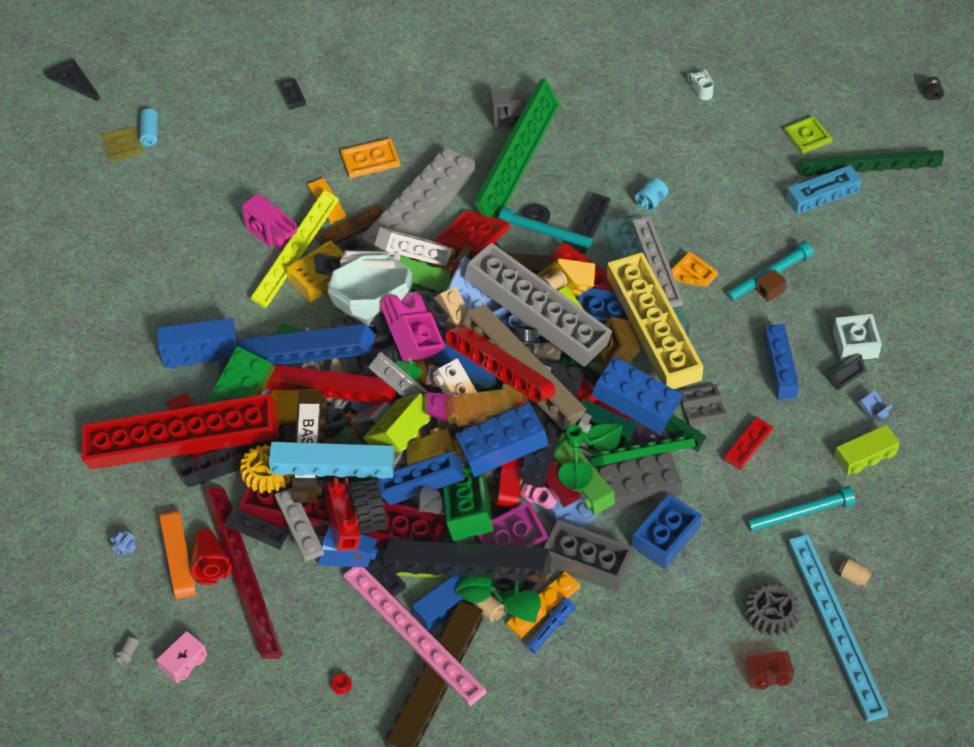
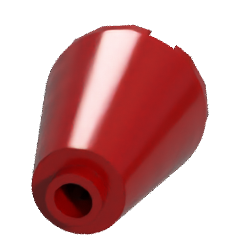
(208, 559)

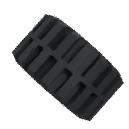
(382, 344)
(368, 505)

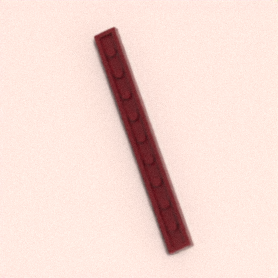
(244, 576)

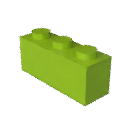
(867, 450)

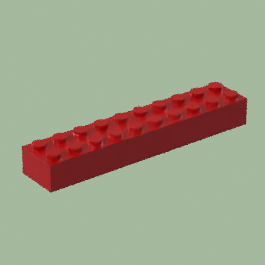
(180, 431)

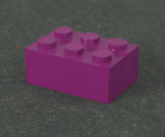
(516, 529)

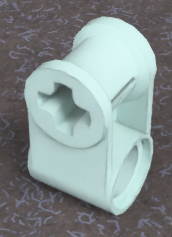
(701, 84)

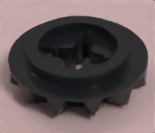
(537, 209)

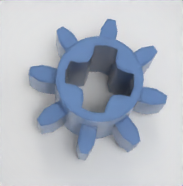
(123, 543)

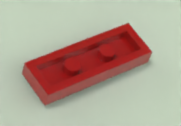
(748, 443)

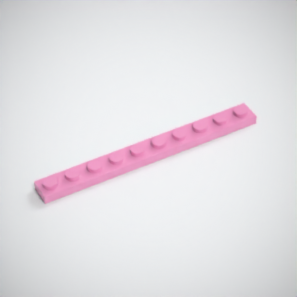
(415, 635)

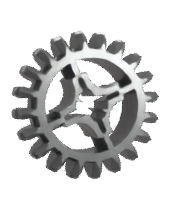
(771, 615)

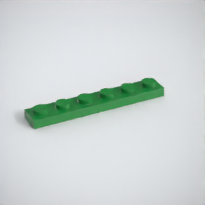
(638, 452)

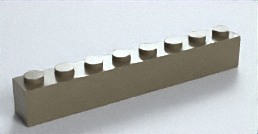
(563, 405)

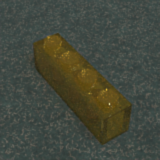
(482, 405)

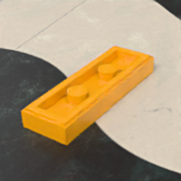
(316, 189)

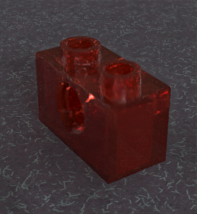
(777, 662)

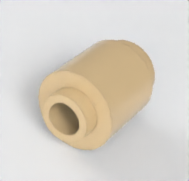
(855, 572)
(491, 608)

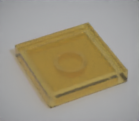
(122, 144)

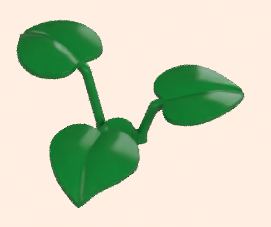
(603, 437)
(521, 605)

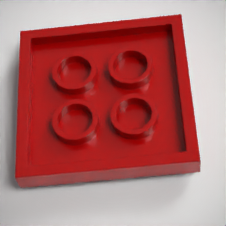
(474, 231)

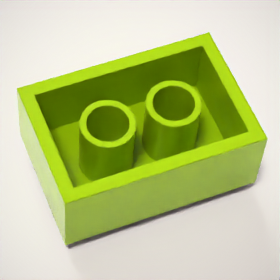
(399, 423)

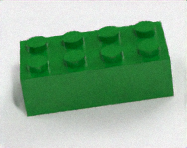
(242, 378)
(468, 506)

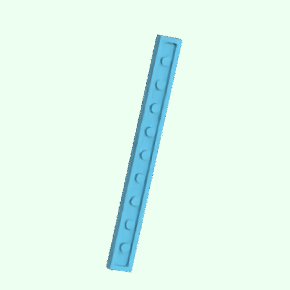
(838, 629)

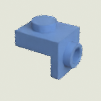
(874, 406)

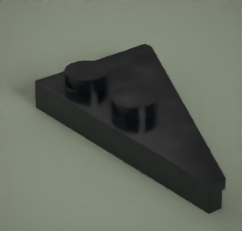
(72, 77)

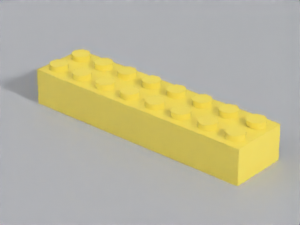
(654, 321)

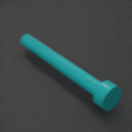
(509, 215)
(802, 251)
(844, 497)

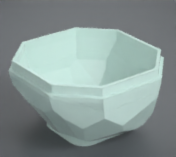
(361, 290)

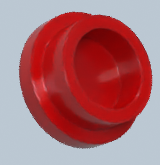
(341, 684)

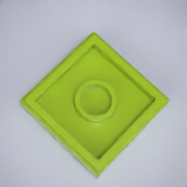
(807, 134)

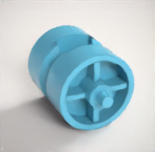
(651, 194)

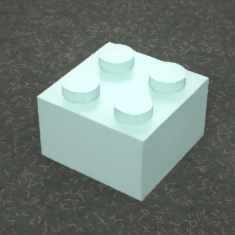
(857, 335)

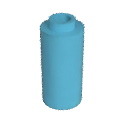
(149, 127)

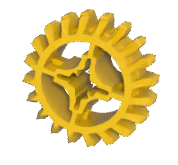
(257, 473)

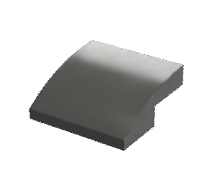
(702, 405)

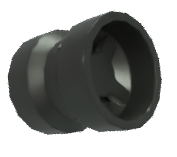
(933, 88)

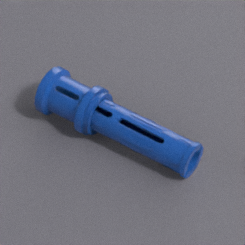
(554, 616)

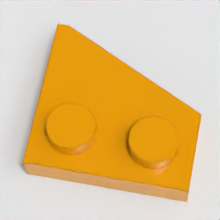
(694, 271)

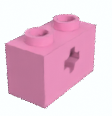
(182, 657)

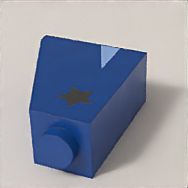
(348, 558)

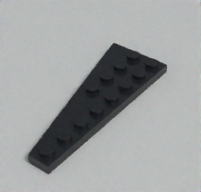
(539, 462)

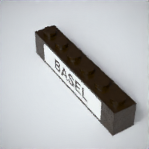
(309, 430)

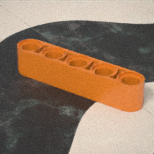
(177, 554)

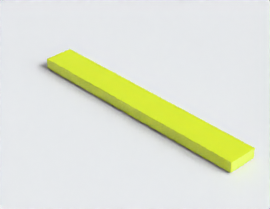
(294, 249)

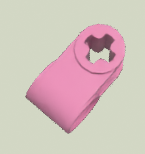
(536, 494)

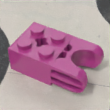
(268, 222)
(412, 326)

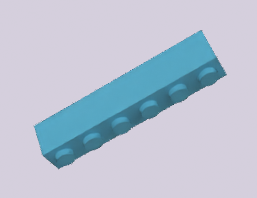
(332, 460)

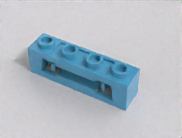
(823, 189)

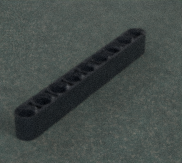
(229, 459)

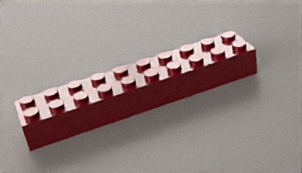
(402, 521)

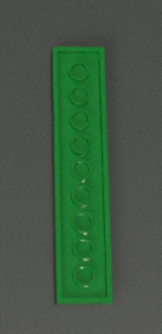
(517, 151)

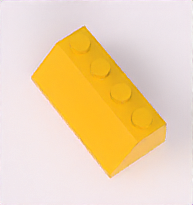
(578, 274)

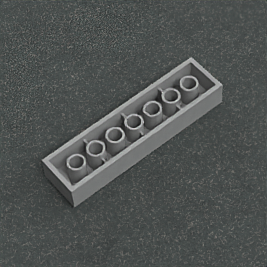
(424, 197)
(538, 304)

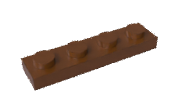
(350, 227)

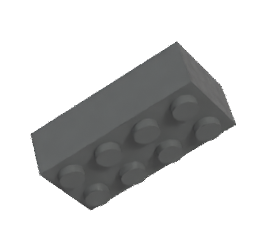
(642, 480)
(589, 556)

